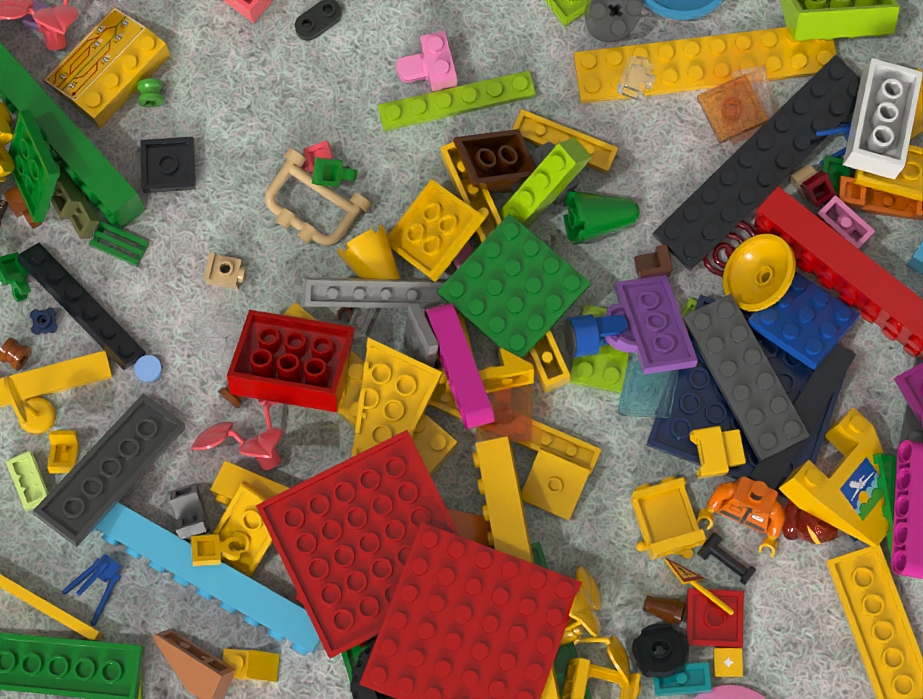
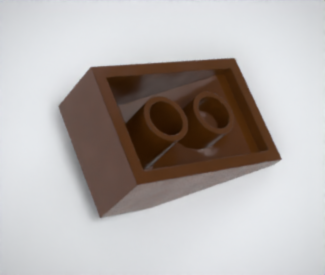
(496, 160)

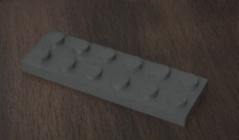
(745, 377)
(109, 470)

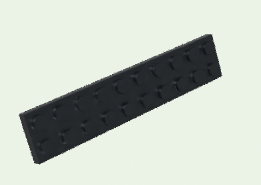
(760, 164)

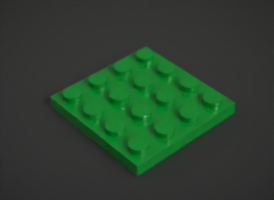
(513, 288)

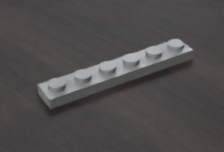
(371, 293)

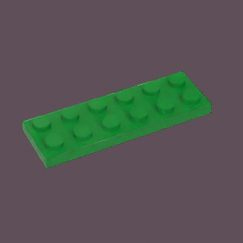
(70, 667)

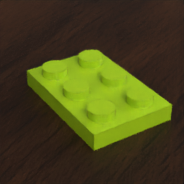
(600, 371)

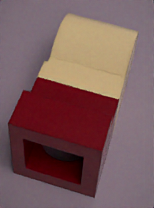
(810, 182)

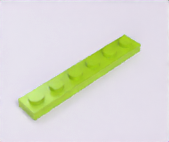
(456, 100)

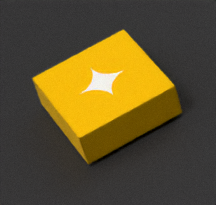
(727, 662)

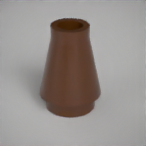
(668, 609)

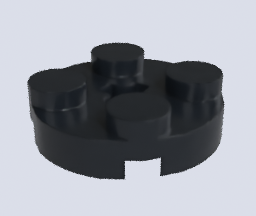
(657, 665)

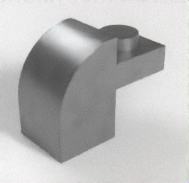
(189, 511)

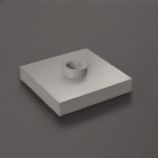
(420, 336)

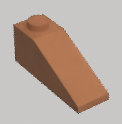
(196, 668)

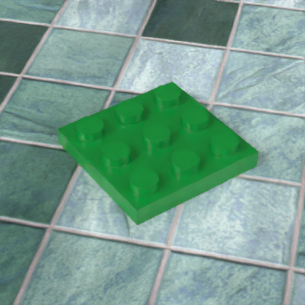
(34, 166)

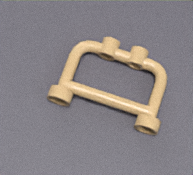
(307, 232)

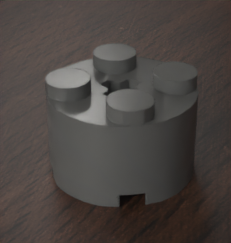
(609, 28)

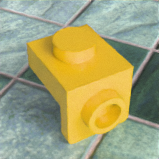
(63, 451)

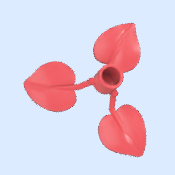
(51, 21)
(260, 446)

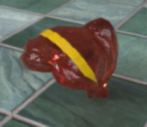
(805, 526)

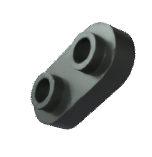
(319, 19)

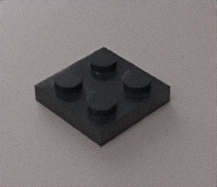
(168, 164)

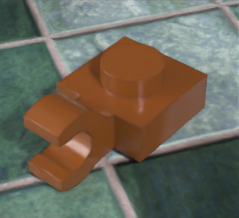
(18, 205)

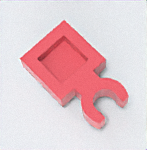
(321, 150)

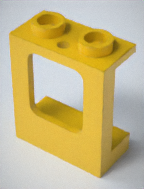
(580, 670)

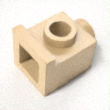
(232, 279)

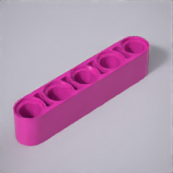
(459, 367)
(908, 511)

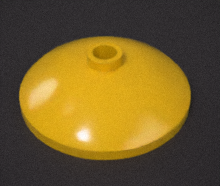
(752, 265)

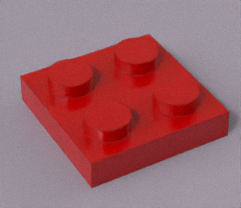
(710, 624)

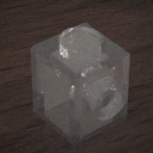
(636, 78)

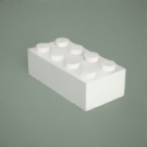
(883, 118)

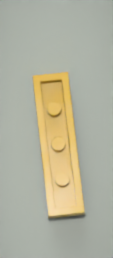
(541, 130)

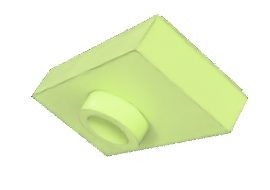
(28, 479)

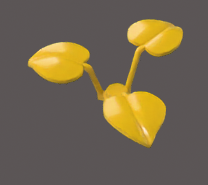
(582, 613)

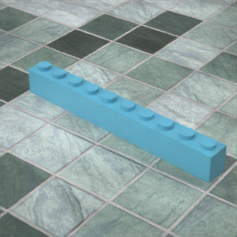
(221, 581)

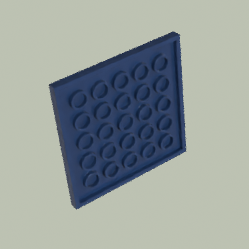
(701, 404)

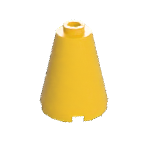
(370, 255)

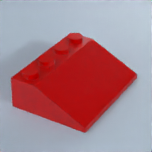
(291, 361)

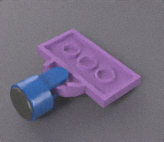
(642, 323)

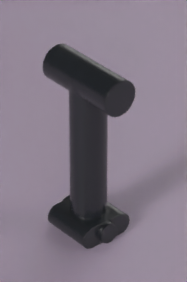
(711, 547)

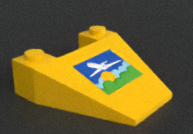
(850, 492)

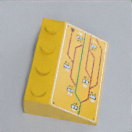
(107, 66)

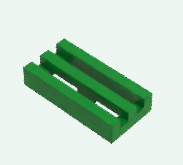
(98, 234)

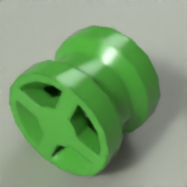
(150, 93)

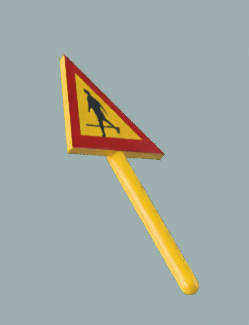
(686, 576)

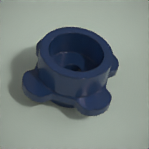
(49, 326)

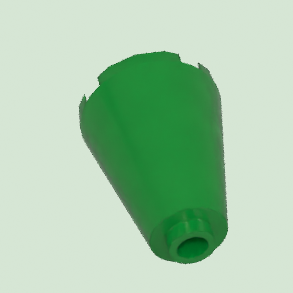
(597, 215)

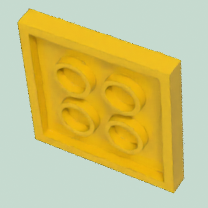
(434, 230)

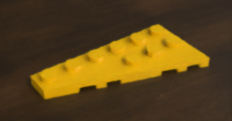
(391, 395)

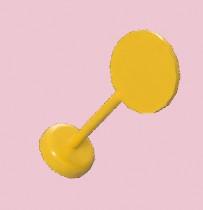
(35, 414)

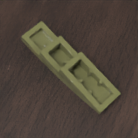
(73, 205)

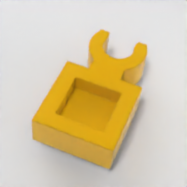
(209, 549)

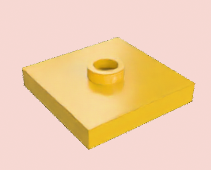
(554, 483)

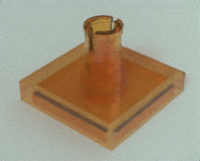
(732, 109)
(511, 415)

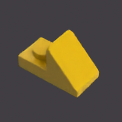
(511, 373)
(253, 664)

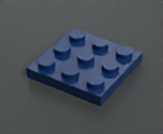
(805, 321)

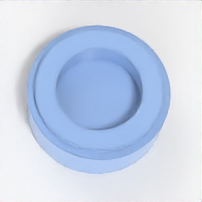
(148, 369)

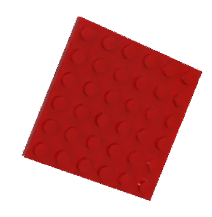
(351, 536)
(469, 623)

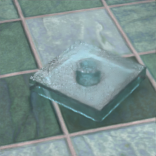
(647, 394)

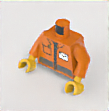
(748, 504)

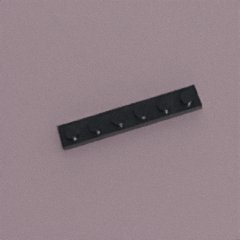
(81, 306)

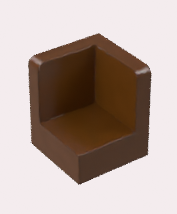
(654, 263)

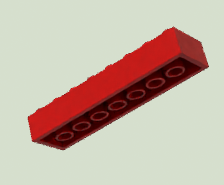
(845, 270)

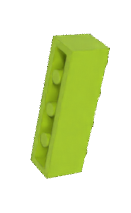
(546, 182)

